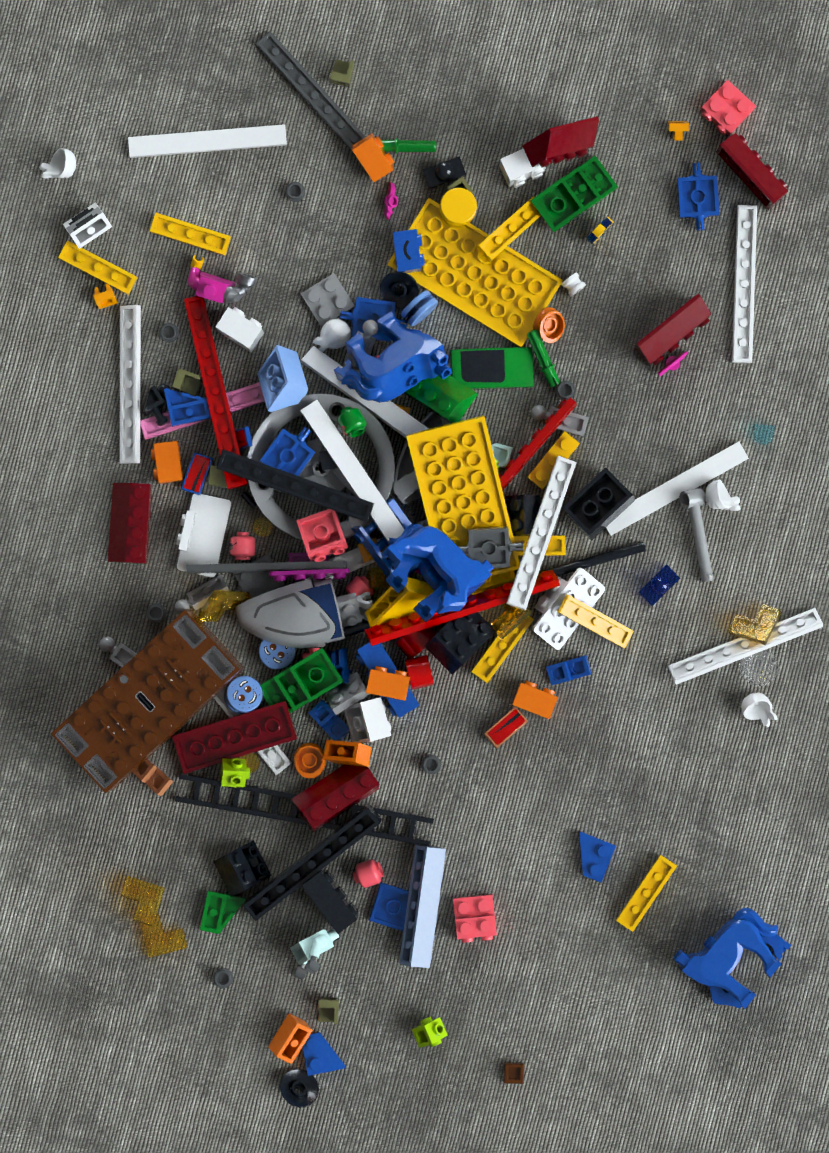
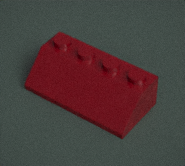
(562, 142)
(752, 171)
(672, 330)
(130, 523)
(335, 795)

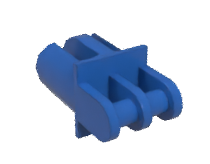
(339, 659)

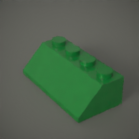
(443, 397)

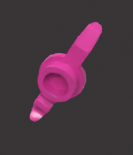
(390, 201)
(672, 363)

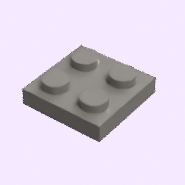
(327, 299)
(347, 694)

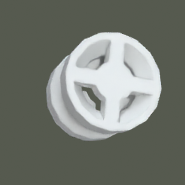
(573, 284)

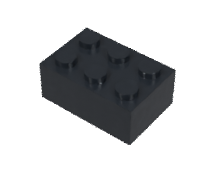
(598, 504)
(459, 640)
(331, 900)

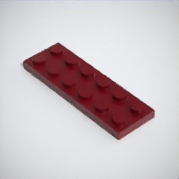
(235, 737)

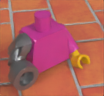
(218, 288)

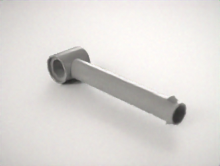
(692, 501)

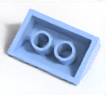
(282, 379)

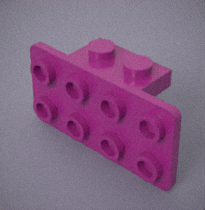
(300, 575)

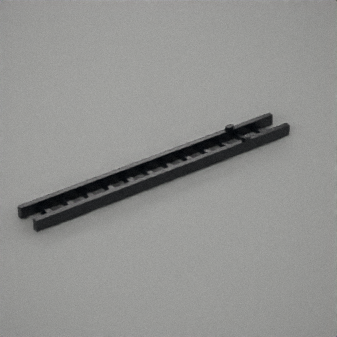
(234, 808)

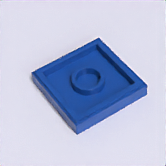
(390, 906)

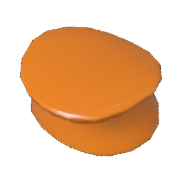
(549, 325)
(309, 760)

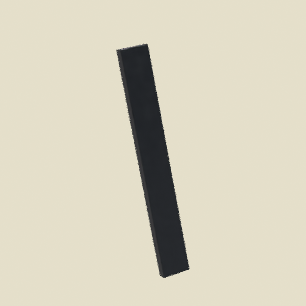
(295, 485)

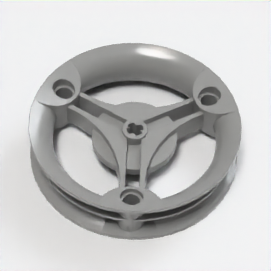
(331, 478)

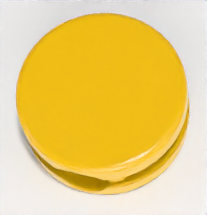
(458, 207)

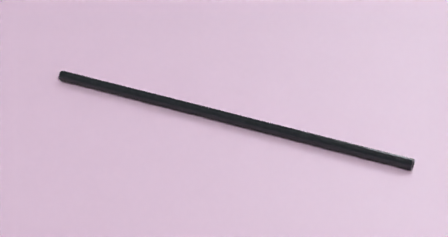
(558, 570)

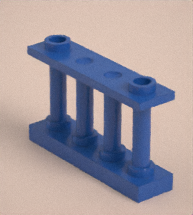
(362, 536)

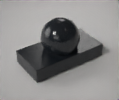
(444, 172)

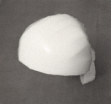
(61, 165)
(333, 335)
(719, 498)
(757, 707)

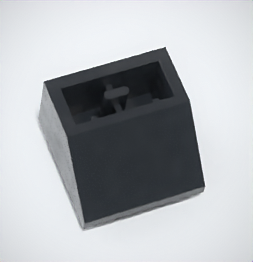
(522, 513)
(242, 868)

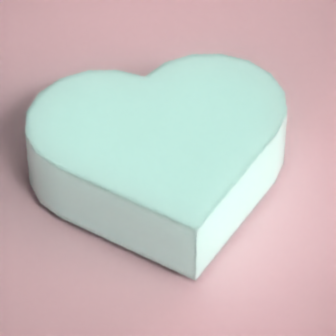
(502, 454)

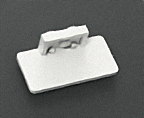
(203, 531)
(554, 626)

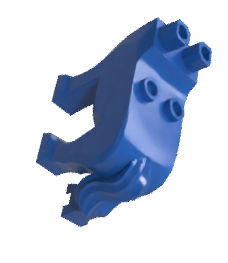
(399, 367)
(440, 564)
(723, 953)

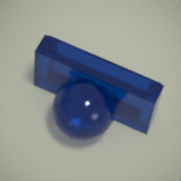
(659, 585)

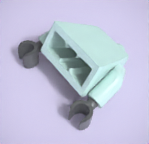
(310, 949)

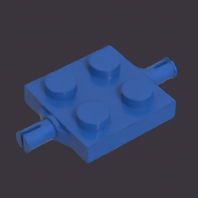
(698, 196)
(370, 309)
(289, 452)

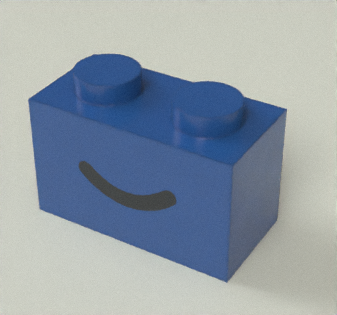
(407, 251)

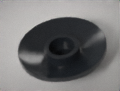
(390, 291)
(299, 1080)

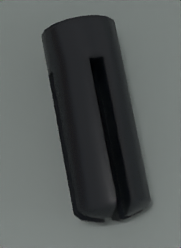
(248, 499)

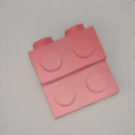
(727, 108)
(322, 535)
(474, 918)

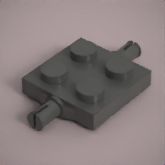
(491, 545)
(257, 582)

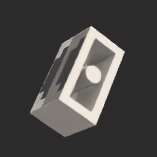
(87, 225)

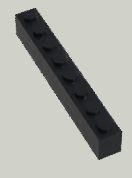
(312, 862)

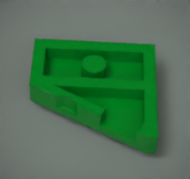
(219, 910)

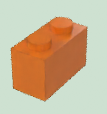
(373, 157)
(167, 462)
(388, 684)
(535, 700)
(347, 753)
(290, 1038)

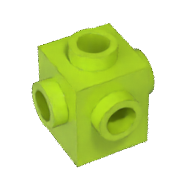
(234, 772)
(433, 1030)

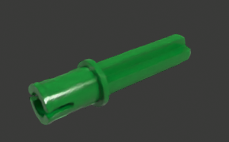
(409, 146)
(543, 358)

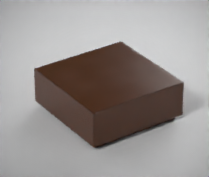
(514, 1073)

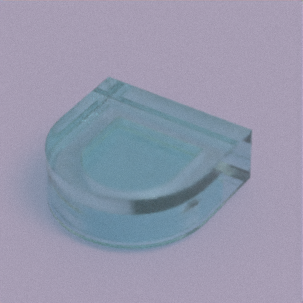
(763, 433)

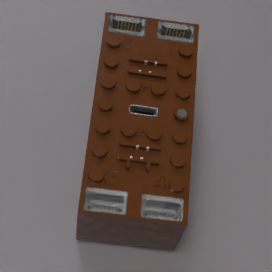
(148, 701)

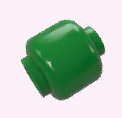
(352, 422)

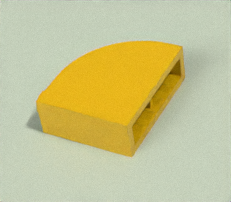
(398, 605)

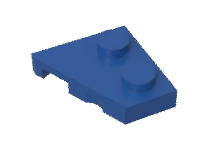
(186, 408)
(595, 856)
(320, 1056)

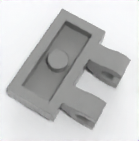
(350, 610)

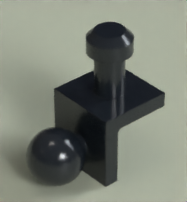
(155, 402)

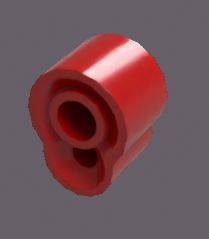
(414, 643)
(419, 672)

